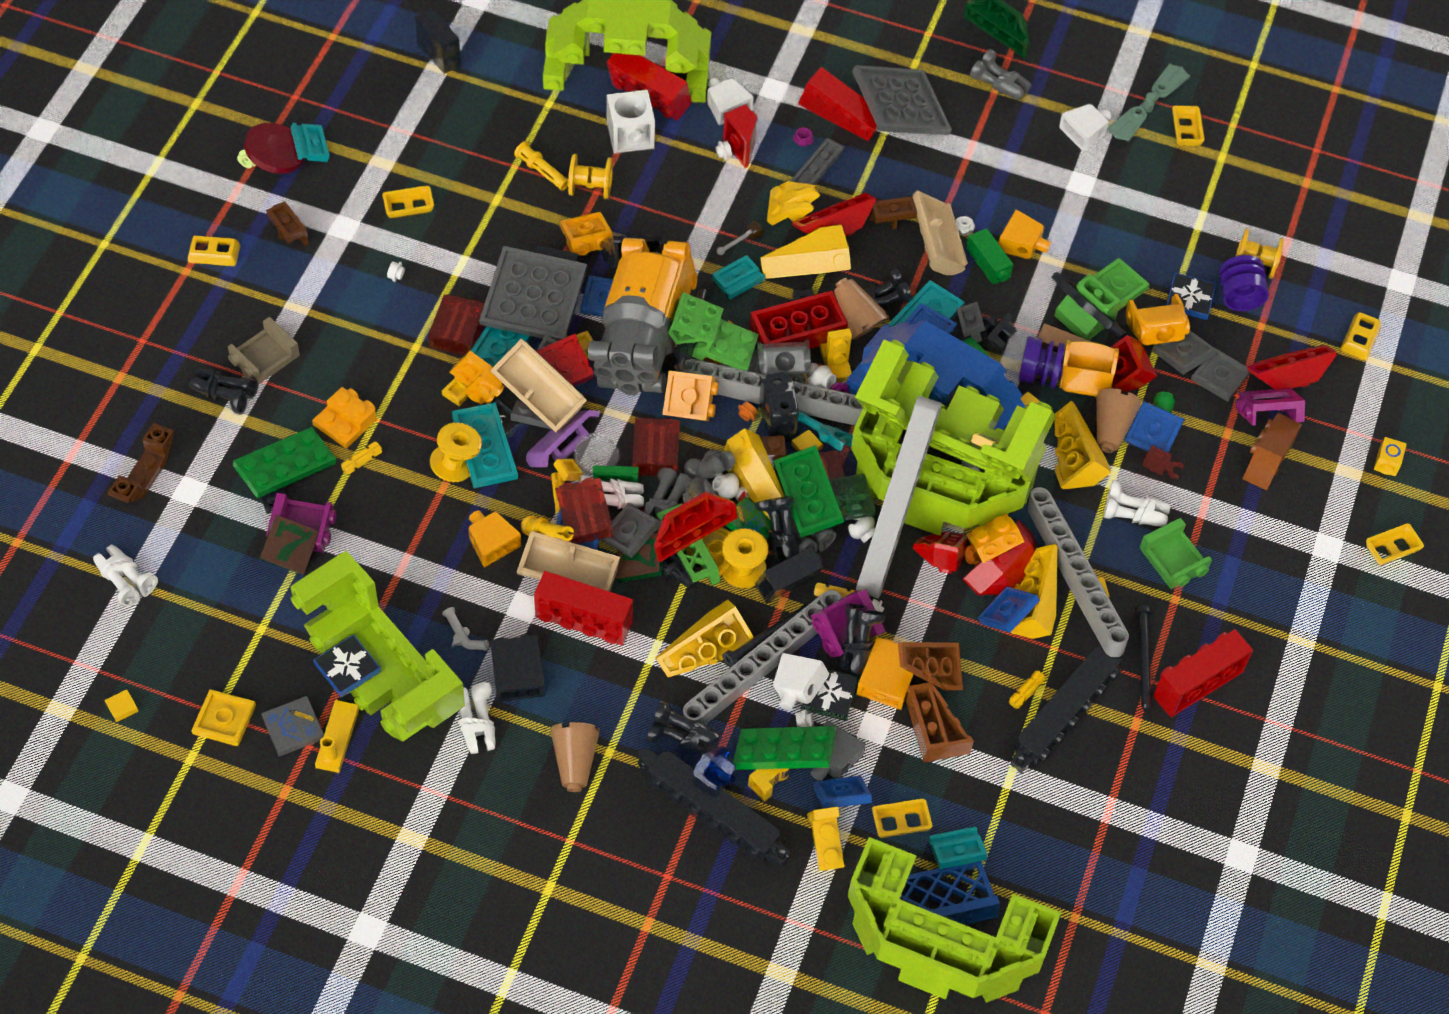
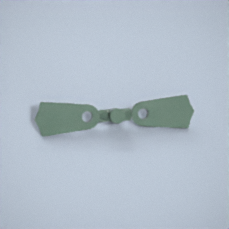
(1129, 123)

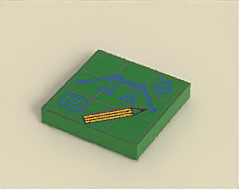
(750, 518)

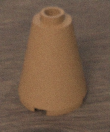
(858, 308)
(1114, 417)
(574, 753)

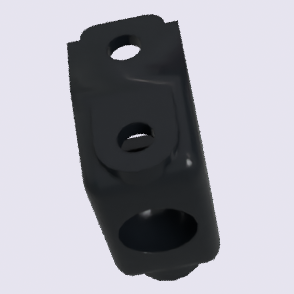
(612, 247)
(777, 419)

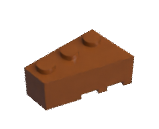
(1271, 450)
(934, 725)

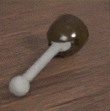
(752, 231)

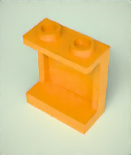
(883, 677)

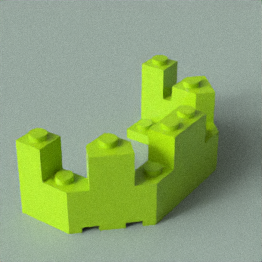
(626, 31)
(893, 389)
(943, 489)
(419, 688)
(937, 951)

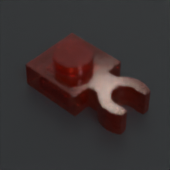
(1159, 460)

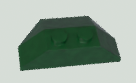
(1000, 22)

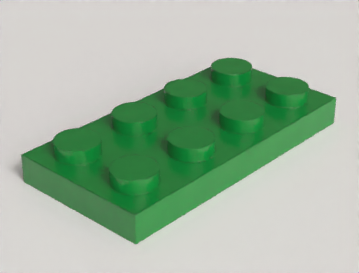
(284, 462)
(814, 500)
(785, 748)

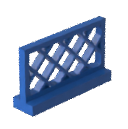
(971, 908)

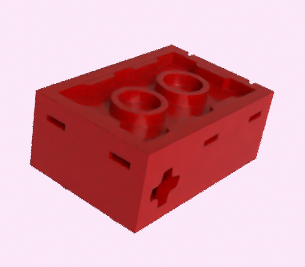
(568, 360)

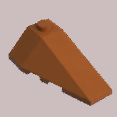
(933, 662)

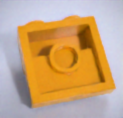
(585, 233)
(476, 374)
(690, 396)
(345, 417)
(995, 537)

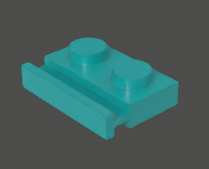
(310, 142)
(738, 277)
(957, 848)

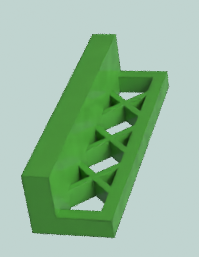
(701, 557)

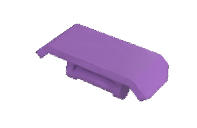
(539, 454)

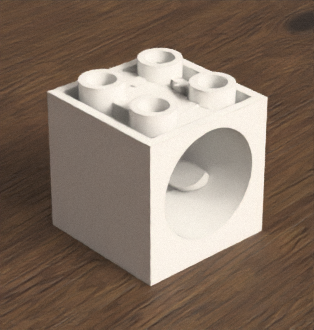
(630, 121)

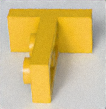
(836, 353)
(826, 838)

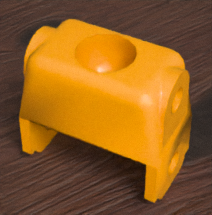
(1158, 323)
(1088, 367)

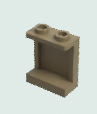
(264, 352)

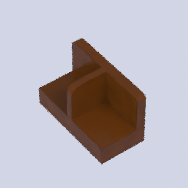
(893, 210)
(287, 223)

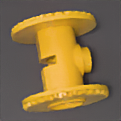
(590, 176)
(1269, 255)
(456, 444)
(746, 554)

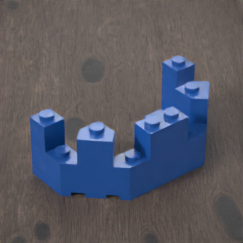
(952, 361)

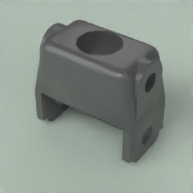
(784, 357)

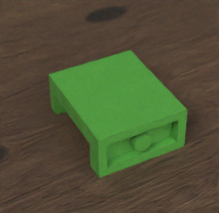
(1174, 554)

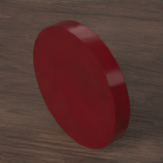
(272, 148)

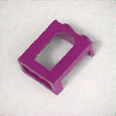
(1290, 403)

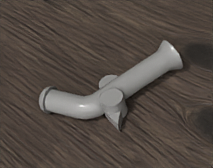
(461, 633)

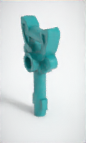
(827, 434)

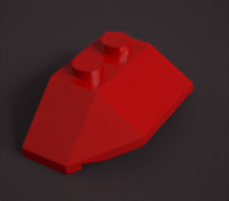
(848, 213)
(1294, 368)
(692, 522)
(943, 550)
(1004, 569)

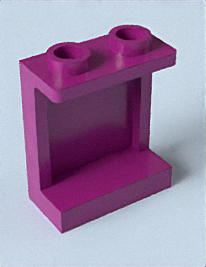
(308, 514)
(832, 622)

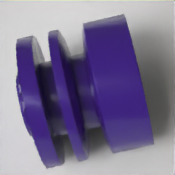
(1243, 283)
(1041, 362)

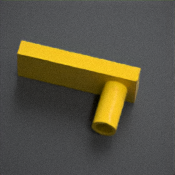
(337, 736)

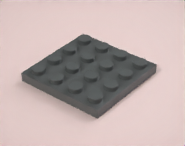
(901, 100)
(533, 294)

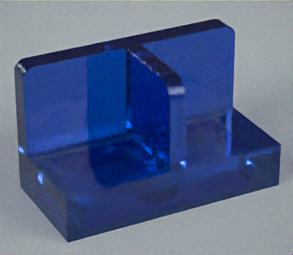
(715, 768)

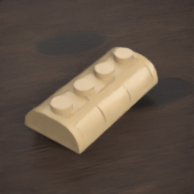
(940, 235)
(539, 386)
(567, 560)

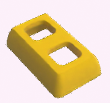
(1196, 129)
(407, 197)
(211, 255)
(1354, 348)
(1387, 539)
(898, 812)

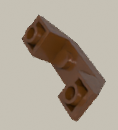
(141, 478)

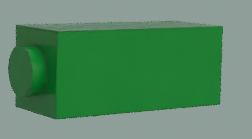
(989, 256)

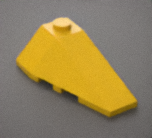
(815, 253)
(1079, 455)
(753, 467)
(1042, 581)
(706, 641)

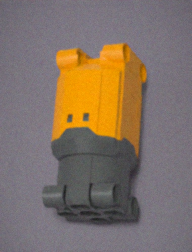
(640, 316)

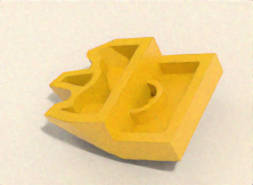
(790, 201)

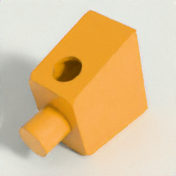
(1023, 236)
(492, 537)

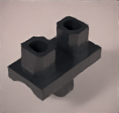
(1003, 327)
(675, 568)

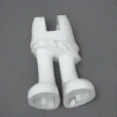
(622, 493)
(1149, 510)
(121, 565)
(482, 726)

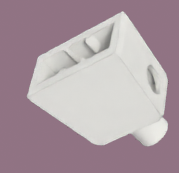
(726, 97)
(1085, 125)
(798, 680)

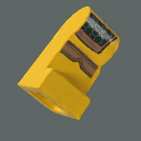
(763, 780)

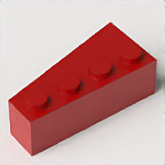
(838, 104)

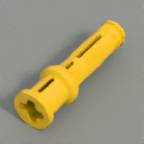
(535, 161)
(544, 527)

